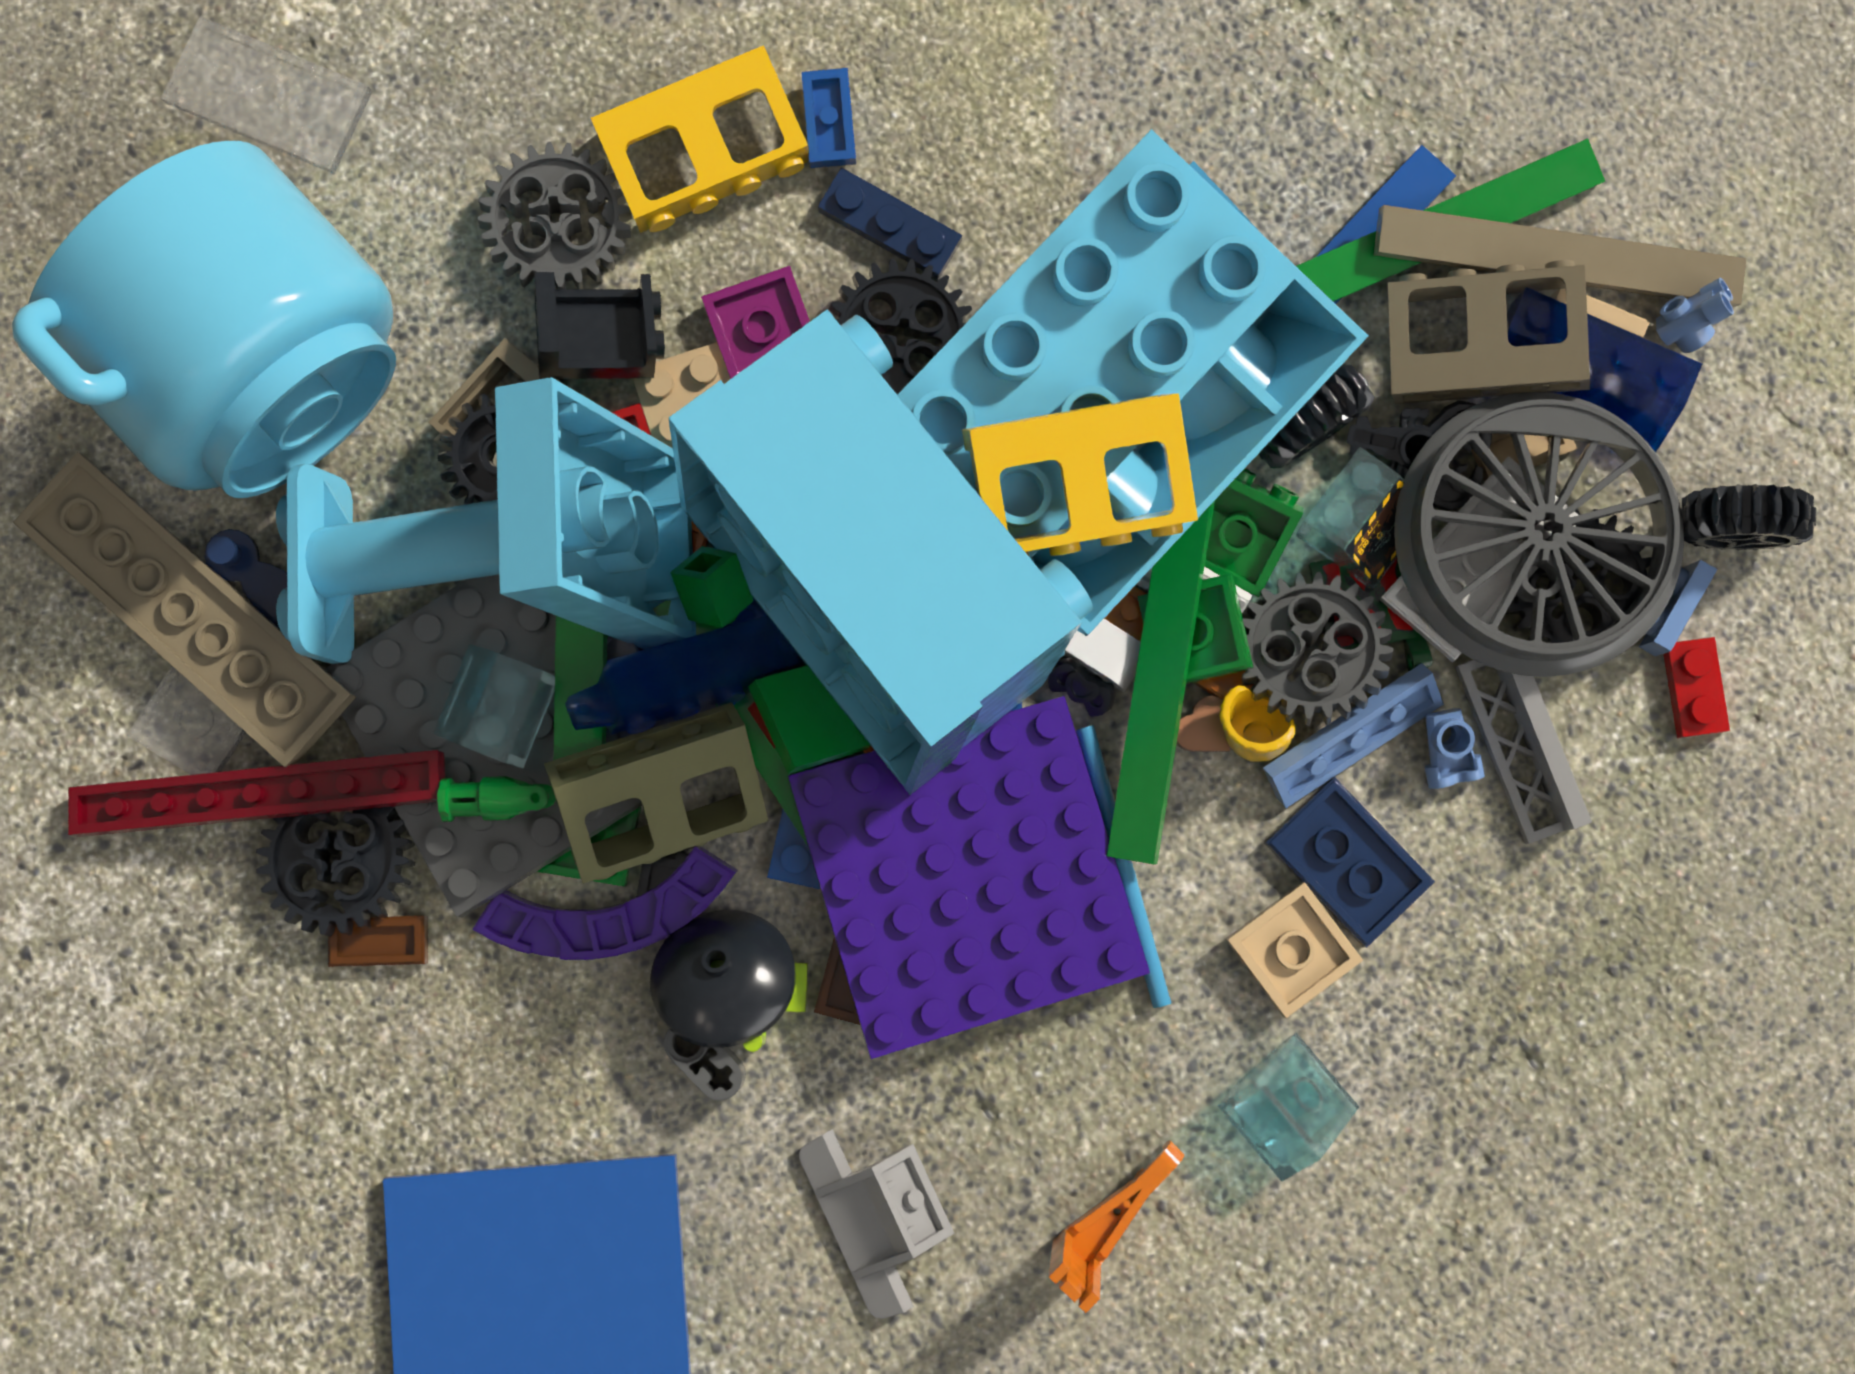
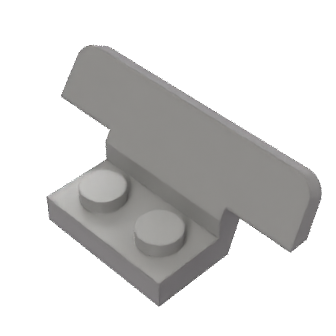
(876, 1216)

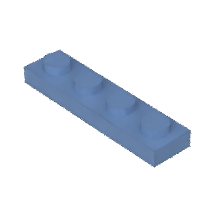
(1350, 740)

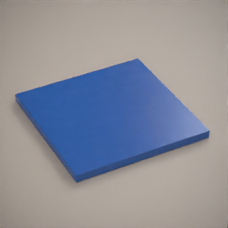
(538, 1269)

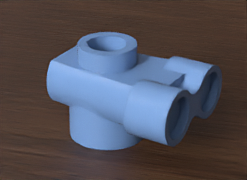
(1690, 320)
(1453, 759)

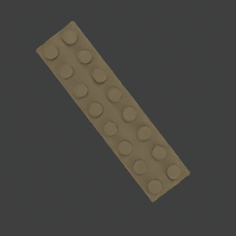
(184, 610)

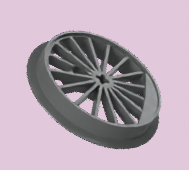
(1556, 418)

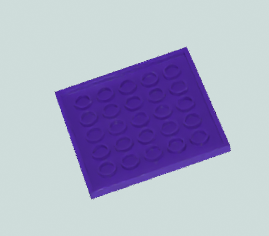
(974, 887)

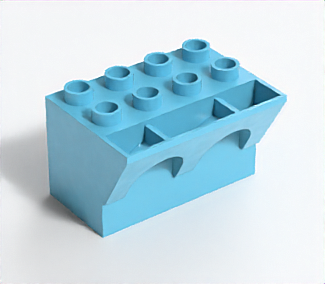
(1127, 301)

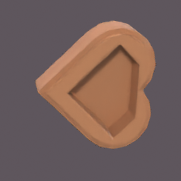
(1202, 728)

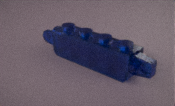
(682, 677)

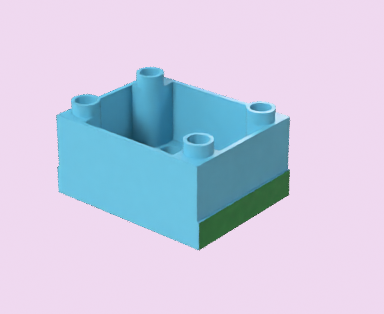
(871, 546)

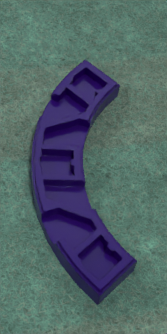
(611, 929)

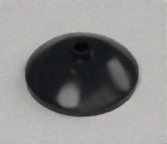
(726, 1002)

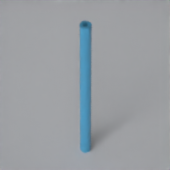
(1100, 781)

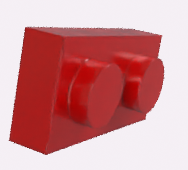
(1696, 688)

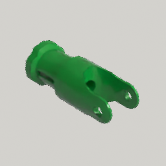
(494, 798)

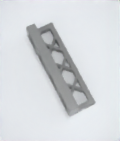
(1542, 746)

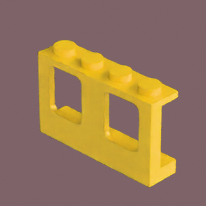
(689, 110)
(1078, 444)

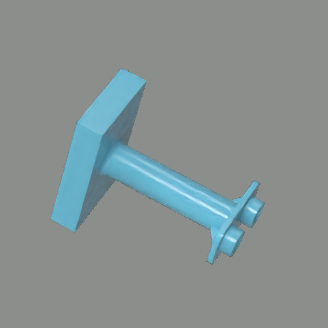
(577, 530)

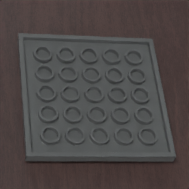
(400, 694)

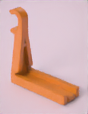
(1091, 1238)

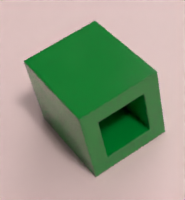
(712, 586)

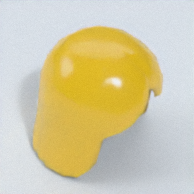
(1253, 730)

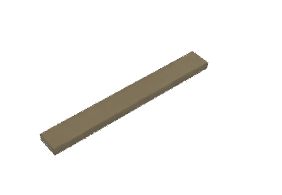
(1607, 261)

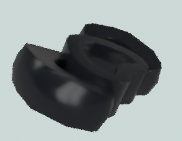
(1082, 686)

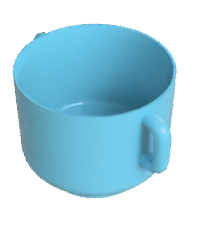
(213, 322)

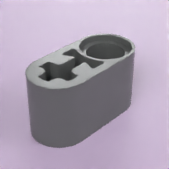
(703, 1077)

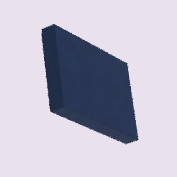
(1349, 862)

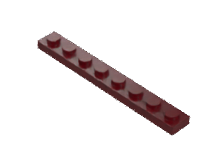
(255, 793)

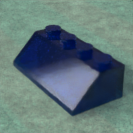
(1627, 372)

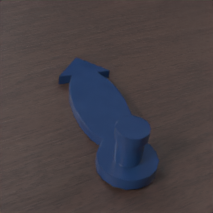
(238, 560)

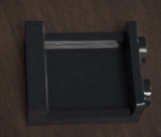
(597, 331)

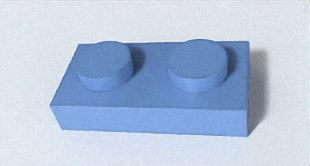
(1687, 593)

